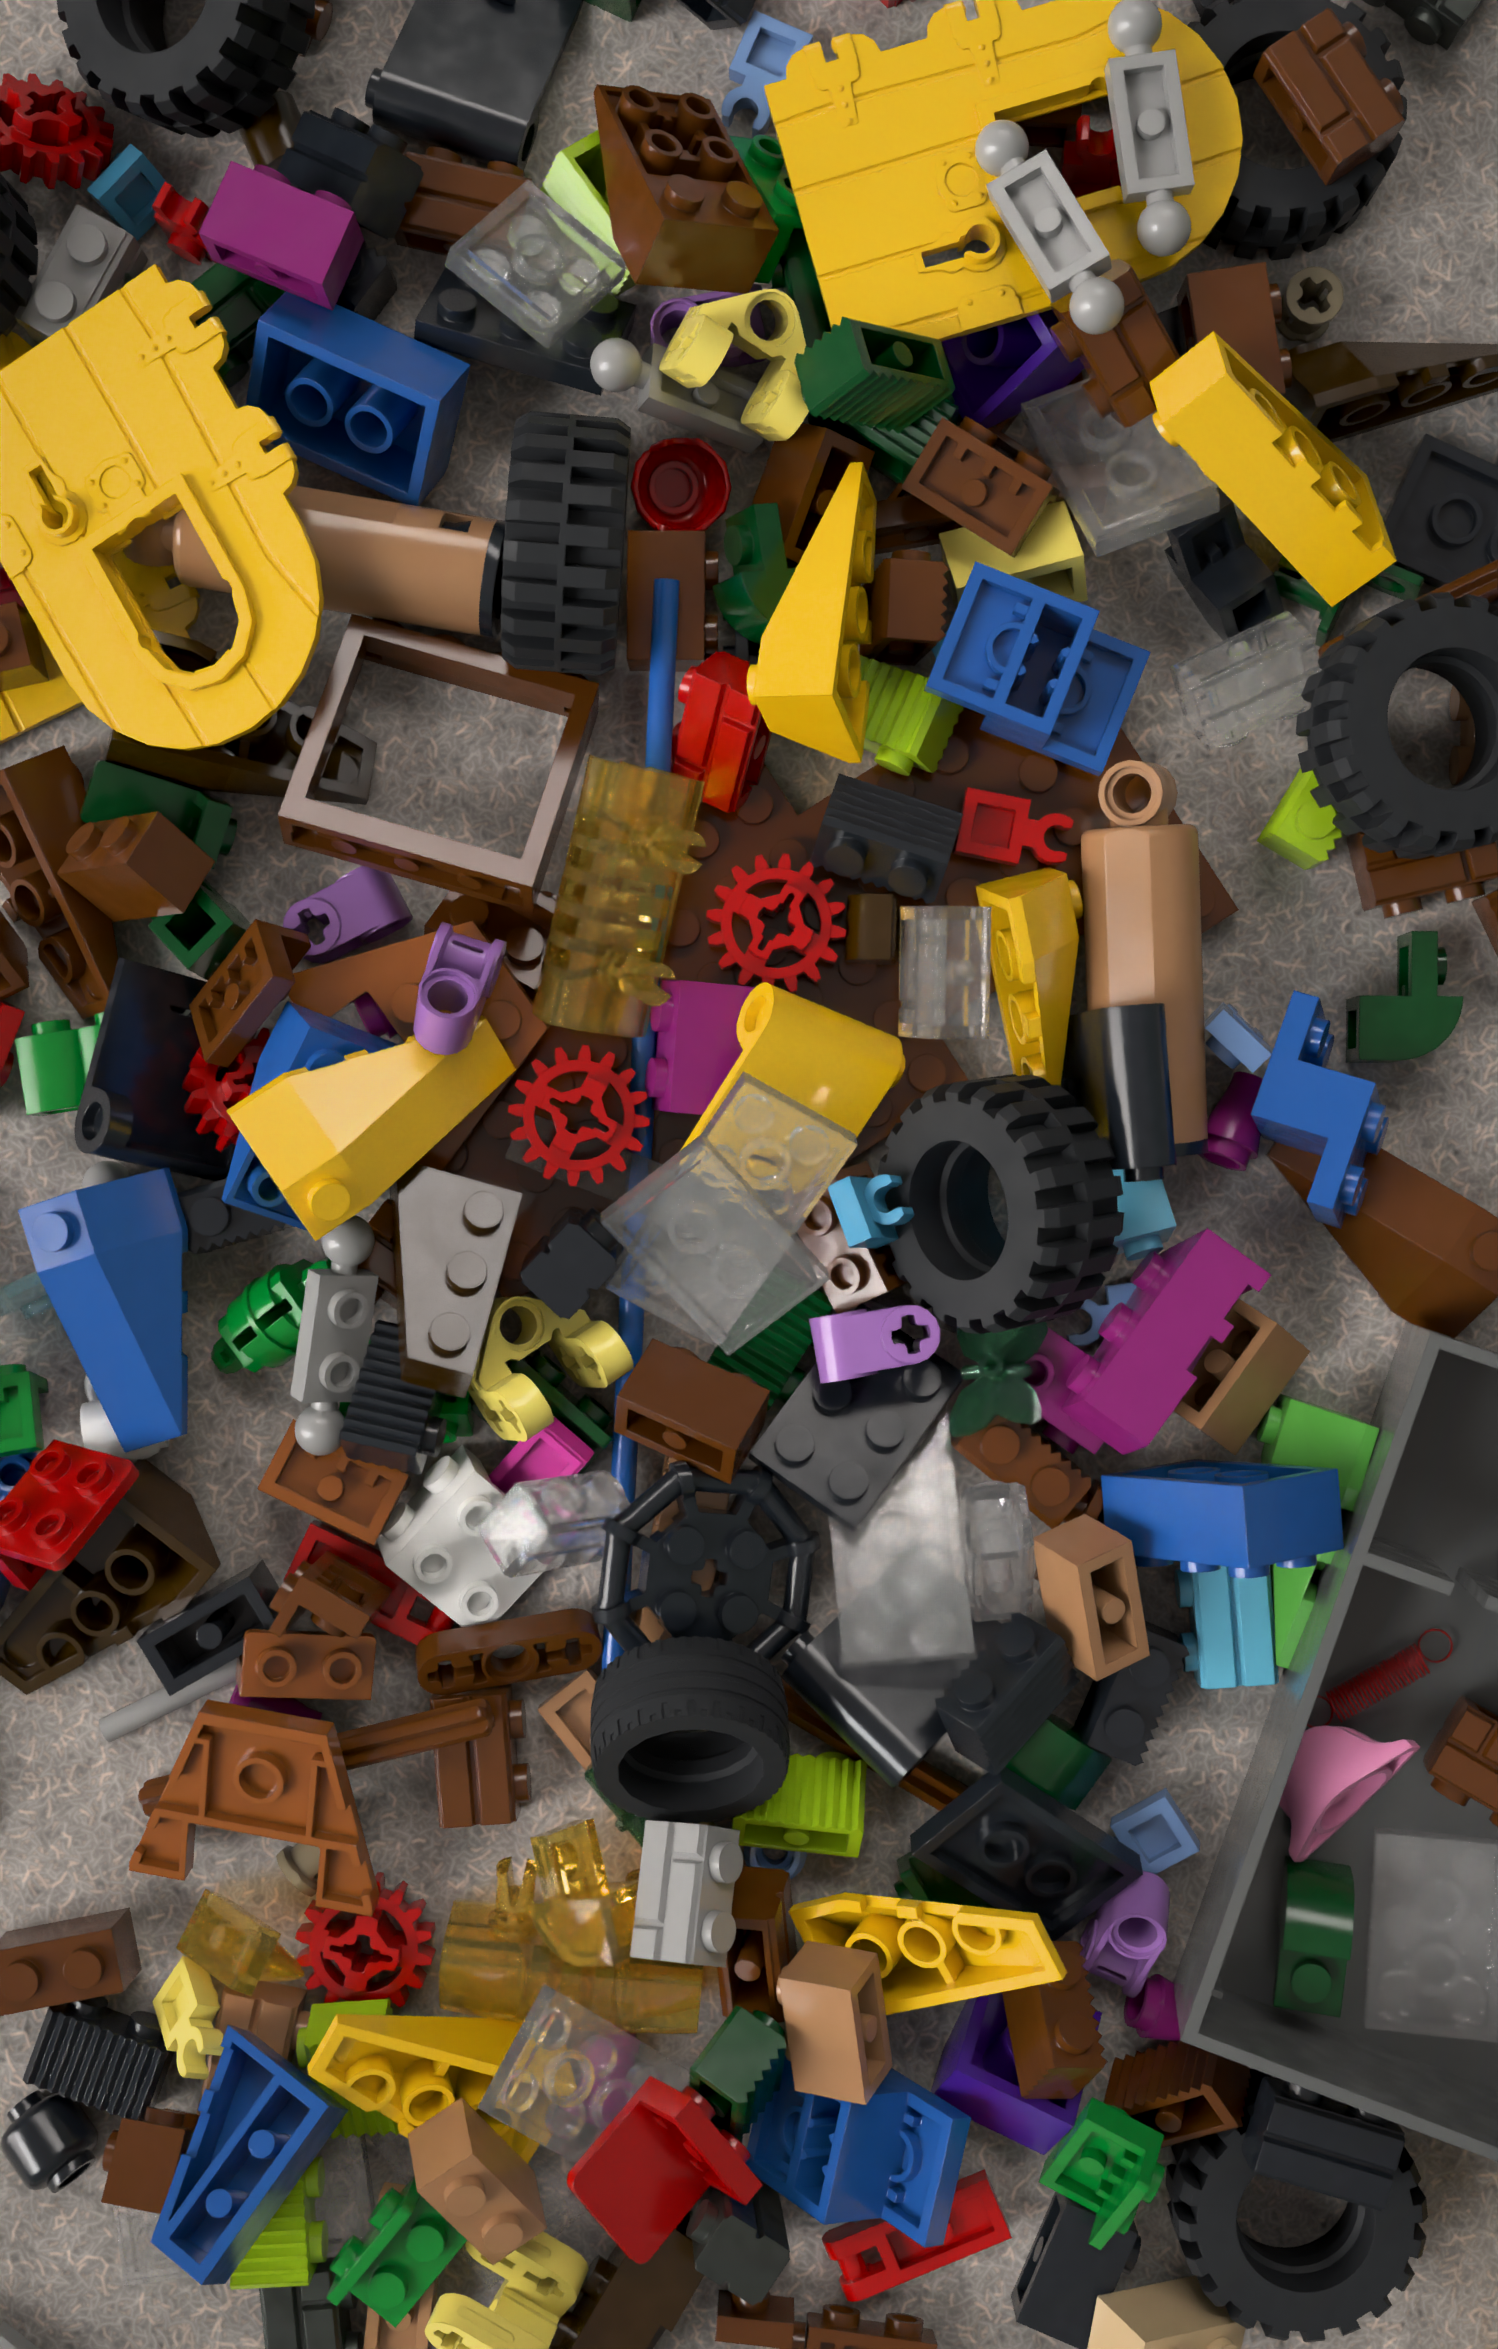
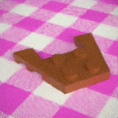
(393, 981)
(269, 1780)

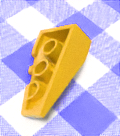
(809, 651)
(360, 1124)

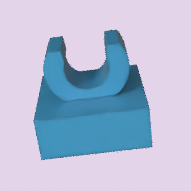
(128, 191)
(864, 1211)

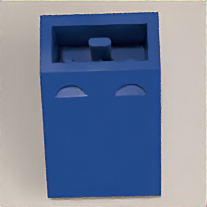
(296, 1042)

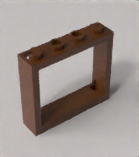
(416, 852)

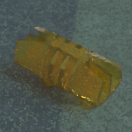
(618, 898)
(499, 1963)

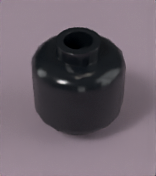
(49, 2141)

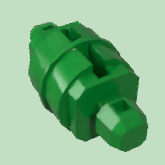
(264, 1320)

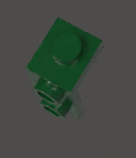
(122, 792)

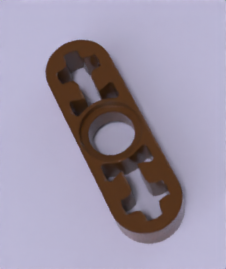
(490, 1671)

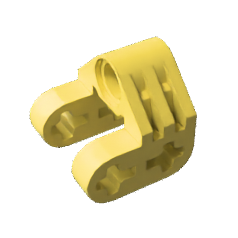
(705, 336)
(511, 1401)
(536, 2292)

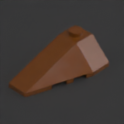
(37, 819)
(1412, 1240)

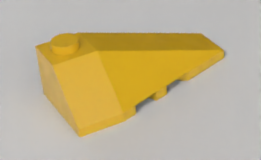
(1034, 964)
(934, 1948)
(416, 2066)

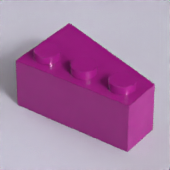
(1158, 1339)

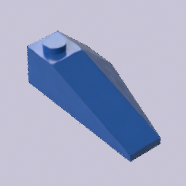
(117, 1287)

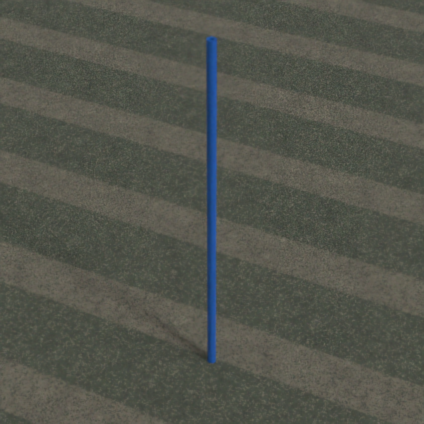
(643, 1048)

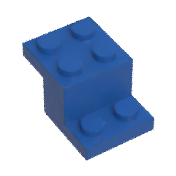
(1037, 669)
(1320, 1110)
(861, 2160)

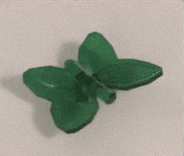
(999, 1379)

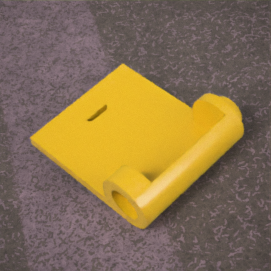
(812, 1057)

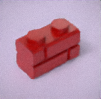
(720, 732)

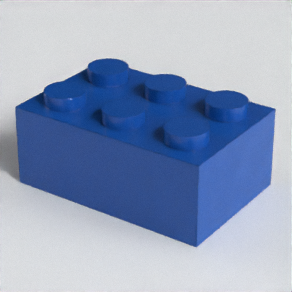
(357, 396)
(1226, 1515)

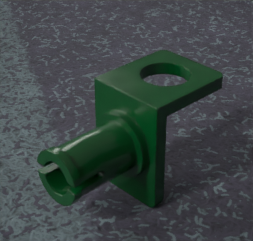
(1297, 589)

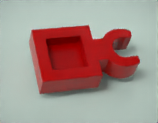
(1089, 161)
(181, 223)
(998, 828)

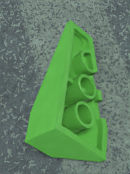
(1311, 1437)

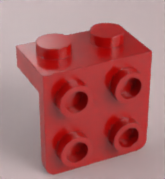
(58, 1509)
(656, 2167)

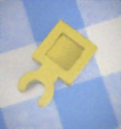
(185, 2016)

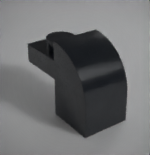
(1222, 572)

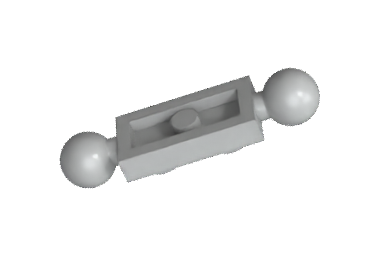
(1149, 126)
(1049, 227)
(705, 410)
(333, 1335)

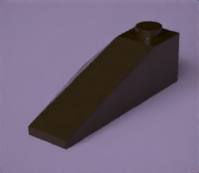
(1377, 384)
(256, 761)
(129, 1574)

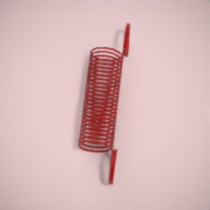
(1381, 1674)

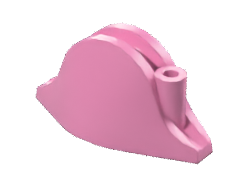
(1333, 1779)

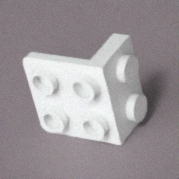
(438, 1544)

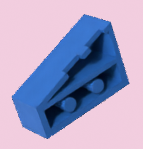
(245, 2156)

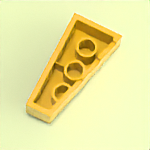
(1274, 467)

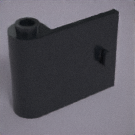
(473, 74)
(136, 1077)
(1122, 1077)
(878, 1709)

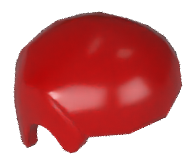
(680, 485)

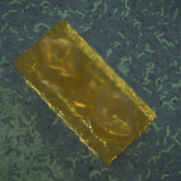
(236, 1945)

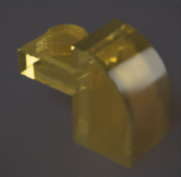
(580, 1911)

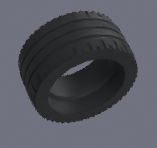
(689, 1687)

